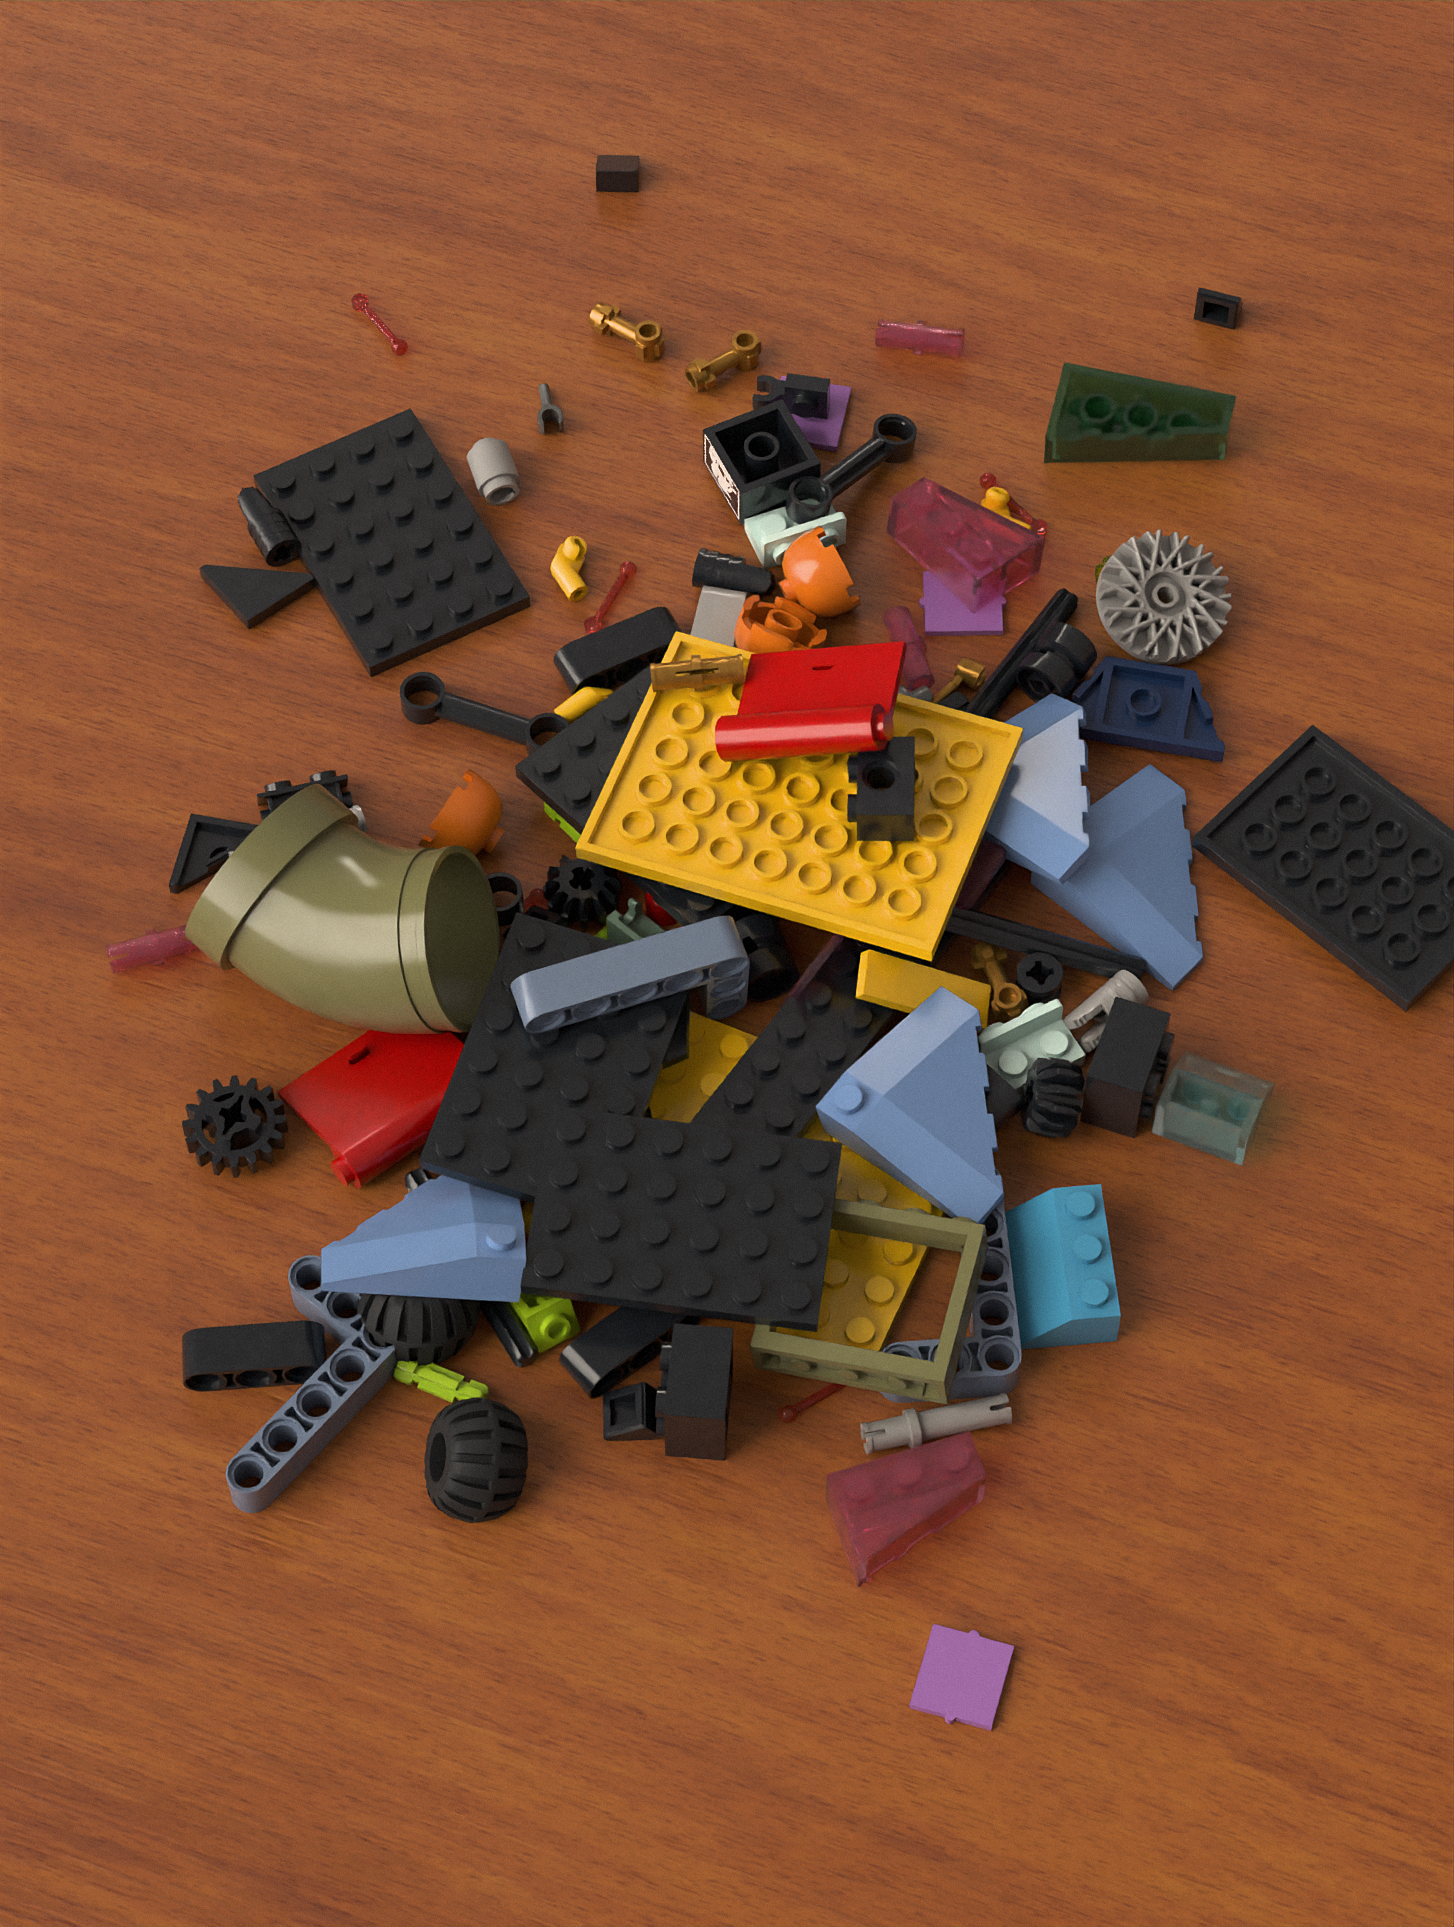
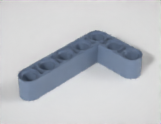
(612, 979)
(986, 1341)
(320, 1390)

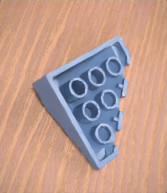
(1043, 794)
(1138, 877)
(922, 1108)
(434, 1243)

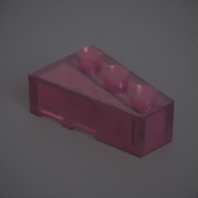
(963, 542)
(902, 1498)

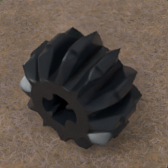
(582, 891)
(1052, 1097)

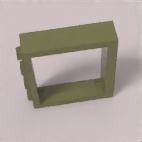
(878, 1369)

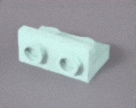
(774, 532)
(1034, 1034)

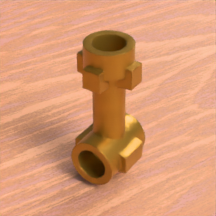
(645, 335)
(742, 356)
(1008, 998)

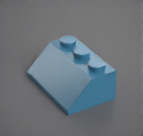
(1063, 1269)

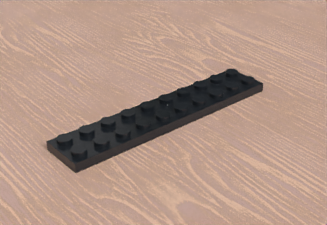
(811, 1044)

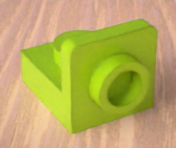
(547, 1319)

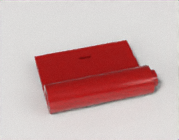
(814, 703)
(375, 1099)

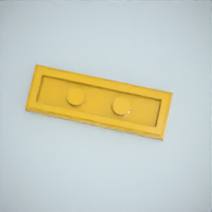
(908, 984)

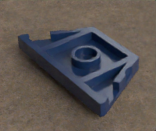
(1148, 709)

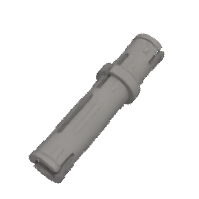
(935, 1423)

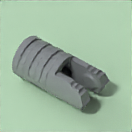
(1099, 1004)

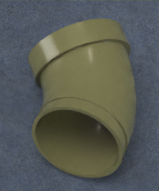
(352, 922)

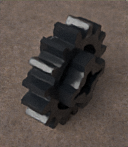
(236, 1142)

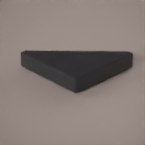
(255, 592)
(205, 849)

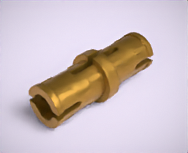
(664, 674)

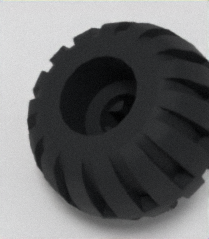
(419, 1326)
(476, 1460)

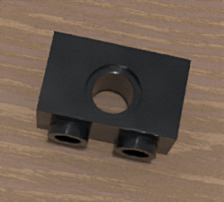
(886, 812)

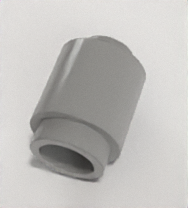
(494, 471)

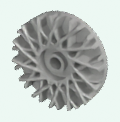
(1162, 598)

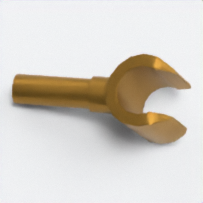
(967, 672)

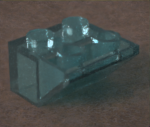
(1211, 1107)

